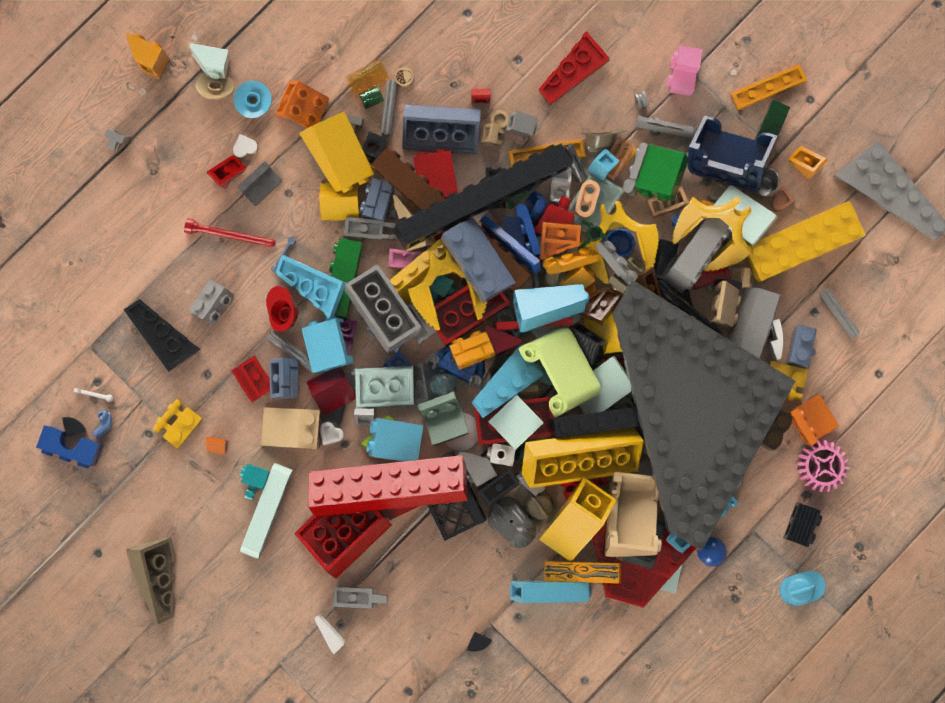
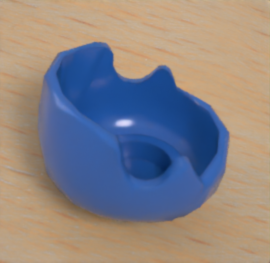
(536, 205)
(623, 241)
(713, 552)

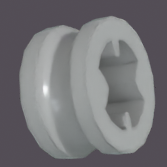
(641, 100)

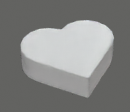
(244, 147)
(330, 433)

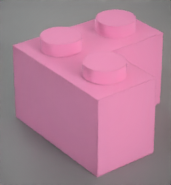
(685, 68)

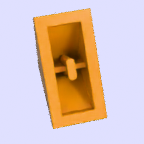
(807, 161)
(578, 276)

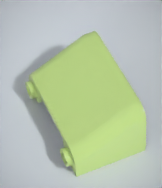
(565, 367)

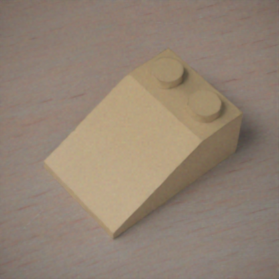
(723, 305)
(291, 428)

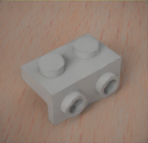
(211, 302)

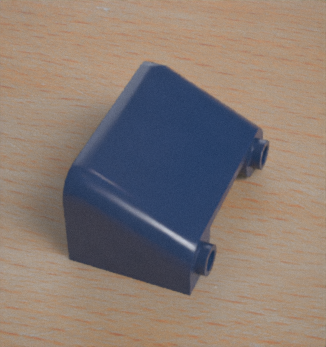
(730, 156)

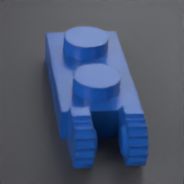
(527, 229)

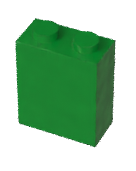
(661, 173)

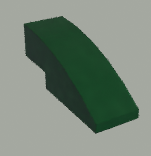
(773, 118)

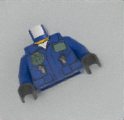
(471, 374)

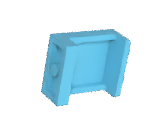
(326, 345)
(394, 440)

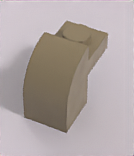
(618, 283)

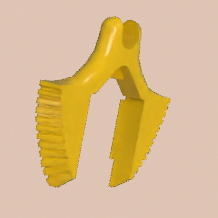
(646, 235)
(731, 252)
(421, 293)

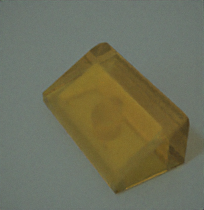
(367, 77)

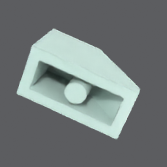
(211, 60)

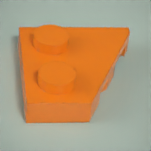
(558, 238)

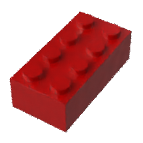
(458, 317)
(488, 434)

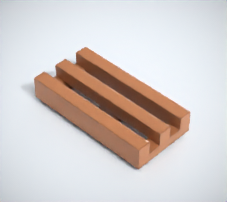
(623, 145)

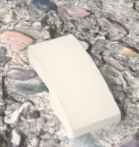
(560, 186)
(776, 346)

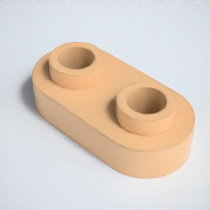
(586, 199)

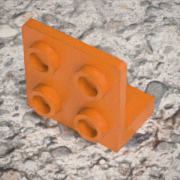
(302, 104)
(813, 420)

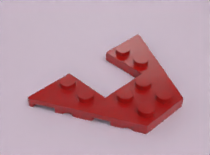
(638, 582)

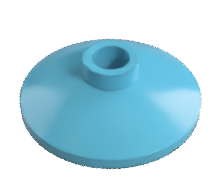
(248, 91)

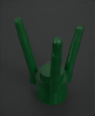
(593, 234)

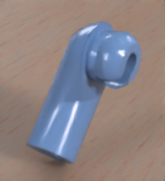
(105, 424)

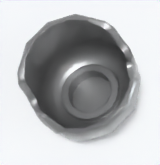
(769, 185)

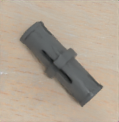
(576, 166)

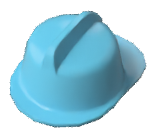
(802, 588)

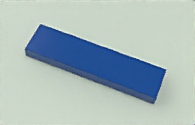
(510, 244)

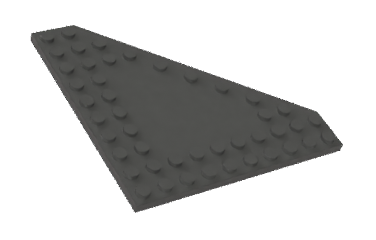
(698, 407)

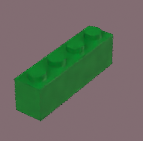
(345, 269)

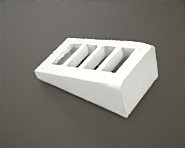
(331, 636)

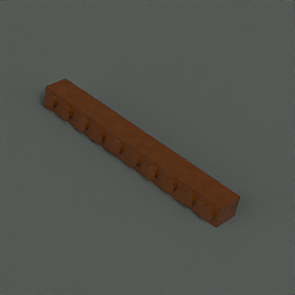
(422, 195)

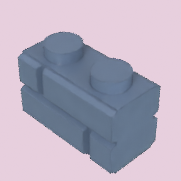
(378, 200)
(801, 346)
(284, 378)

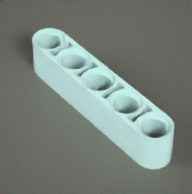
(266, 510)

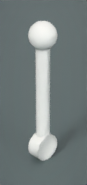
(109, 398)

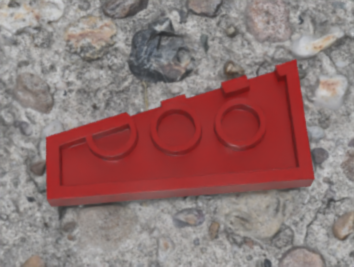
(579, 64)

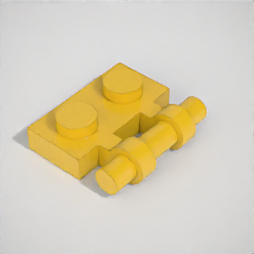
(795, 373)
(182, 427)

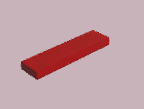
(505, 325)

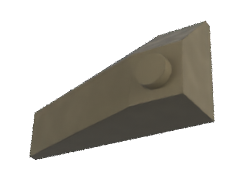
(153, 571)

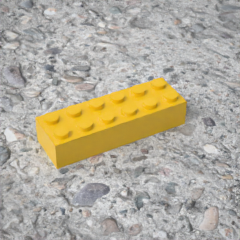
(804, 241)
(581, 457)

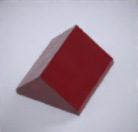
(501, 341)
(331, 390)

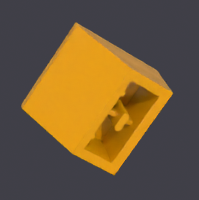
(148, 55)

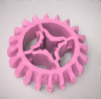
(816, 460)

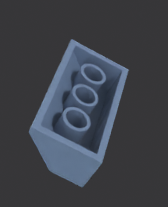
(441, 128)
(477, 259)

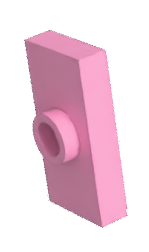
(400, 258)

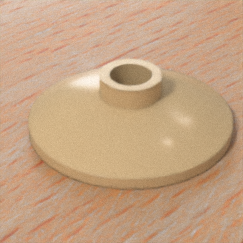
(214, 88)

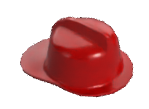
(281, 309)

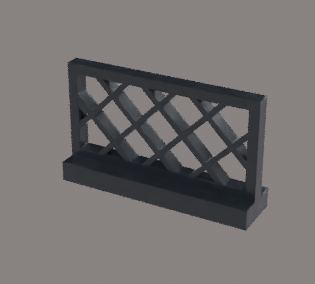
(472, 505)

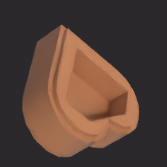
(782, 199)

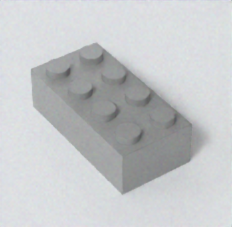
(697, 254)
(382, 308)

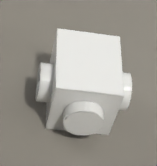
(507, 459)

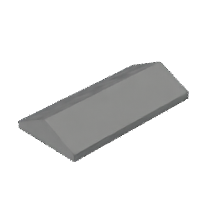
(754, 319)

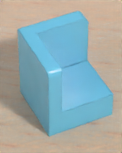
(603, 165)

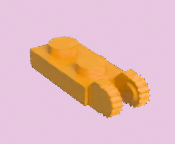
(570, 260)

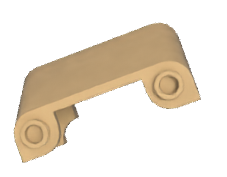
(633, 516)

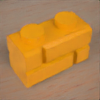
(472, 350)

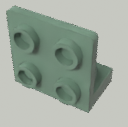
(444, 418)

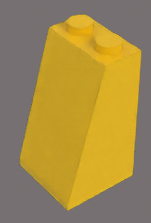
(338, 152)
(578, 520)

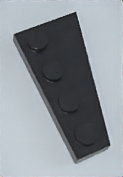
(165, 341)

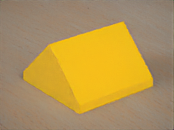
(338, 204)

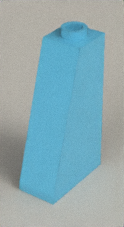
(548, 304)
(549, 591)

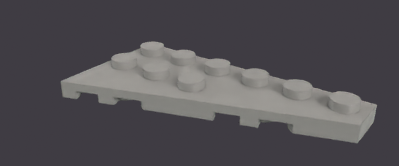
(887, 185)

